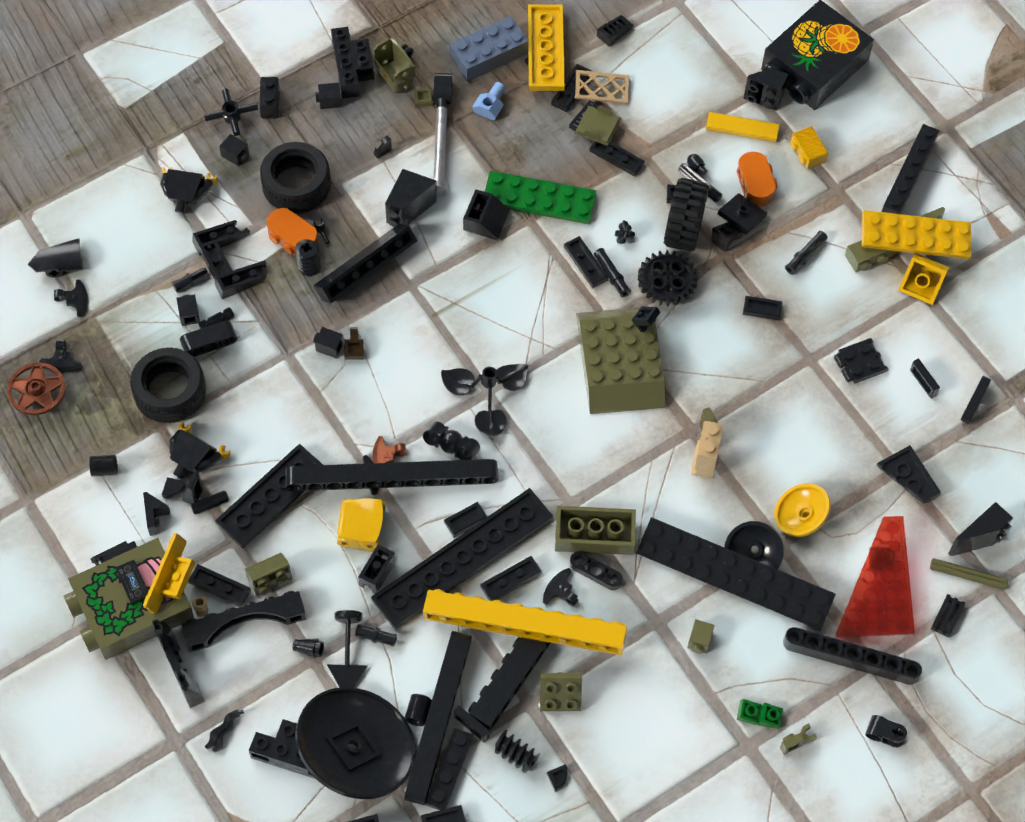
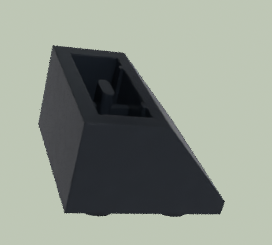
(766, 88)
(485, 215)

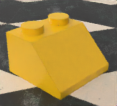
(923, 278)

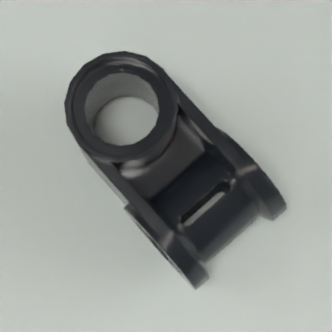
(884, 731)

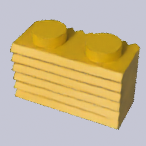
(809, 147)

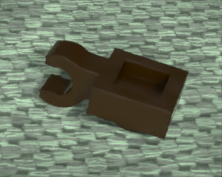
(354, 347)

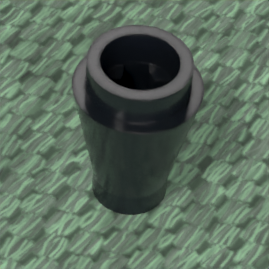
(309, 647)

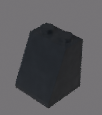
(410, 198)

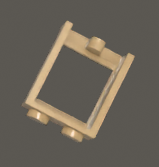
(707, 450)

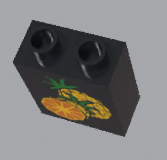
(818, 54)

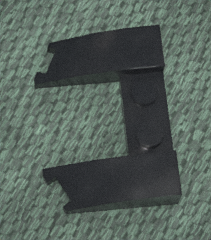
(209, 245)
(171, 647)

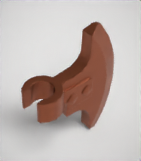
(387, 454)

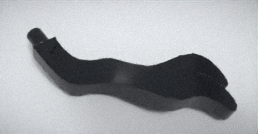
(217, 734)

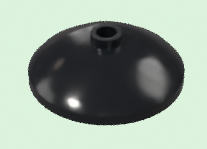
(757, 534)

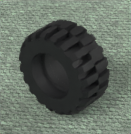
(686, 214)

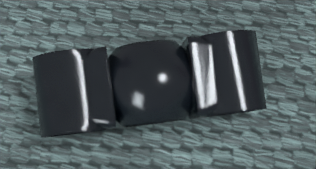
(451, 441)

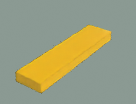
(742, 126)

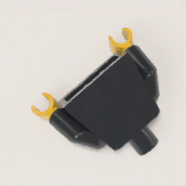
(185, 187)
(193, 452)

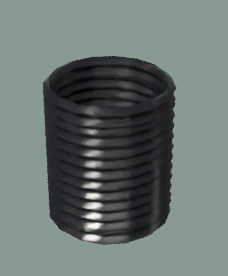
(103, 465)
(417, 709)

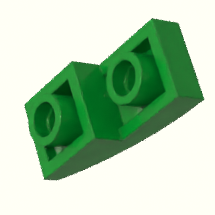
(757, 714)

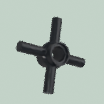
(233, 117)

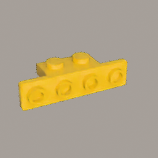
(171, 575)

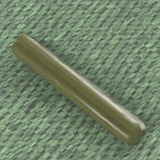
(969, 574)

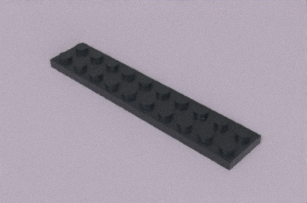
(462, 557)
(736, 573)

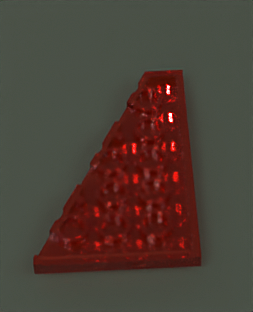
(882, 592)

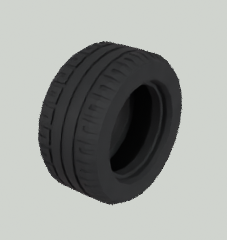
(292, 155)
(159, 362)

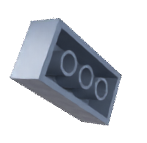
(488, 48)

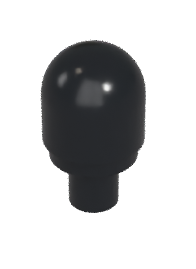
(697, 163)

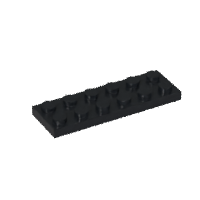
(263, 500)

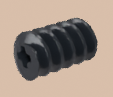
(307, 257)
(515, 752)

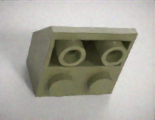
(269, 574)

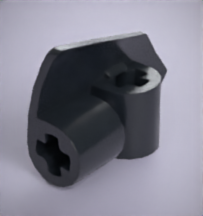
(58, 258)

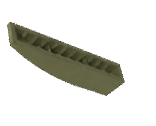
(864, 258)

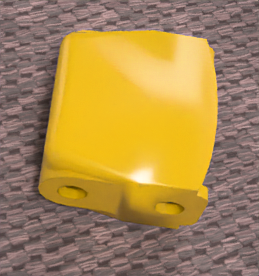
(360, 523)

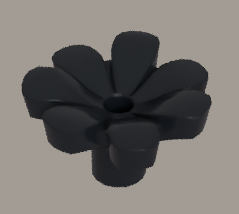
(624, 232)

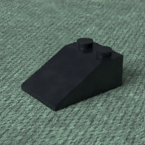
(984, 531)

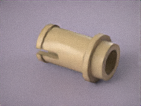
(200, 605)

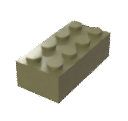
(595, 530)

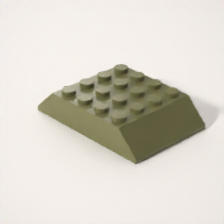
(620, 362)

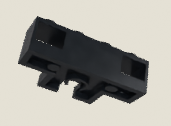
(352, 61)
(280, 750)

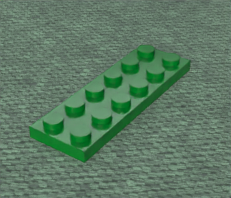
(542, 197)

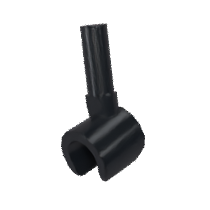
(321, 229)

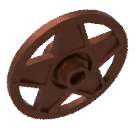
(36, 388)

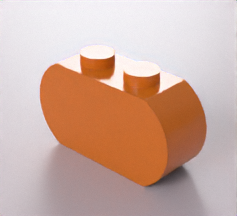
(756, 178)
(288, 229)

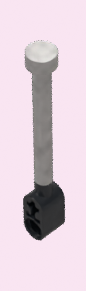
(441, 96)

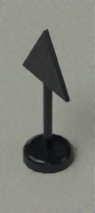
(347, 674)

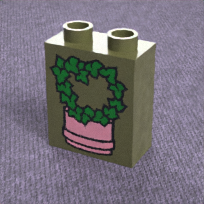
(111, 617)

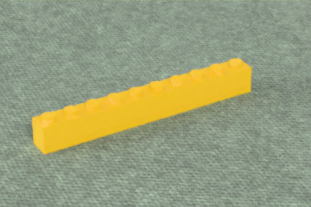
(525, 622)

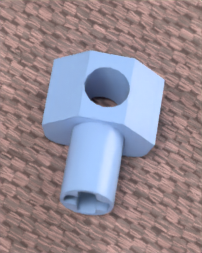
(492, 99)

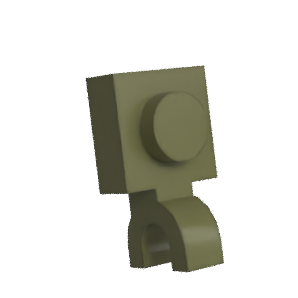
(793, 741)

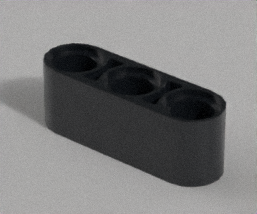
(209, 338)

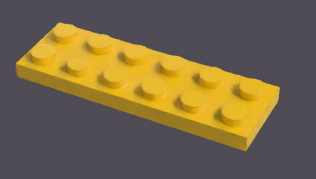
(545, 47)
(916, 234)

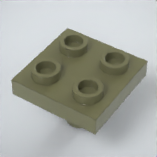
(560, 691)

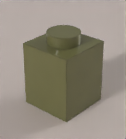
(700, 636)

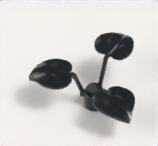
(460, 380)

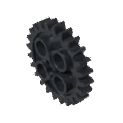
(685, 278)

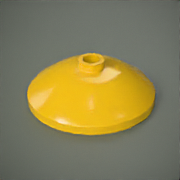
(797, 504)

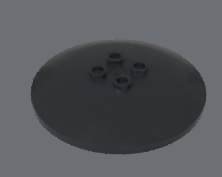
(359, 719)

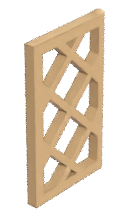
(611, 77)

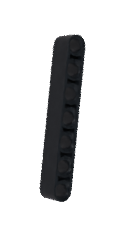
(862, 653)

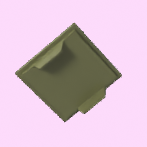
(598, 125)

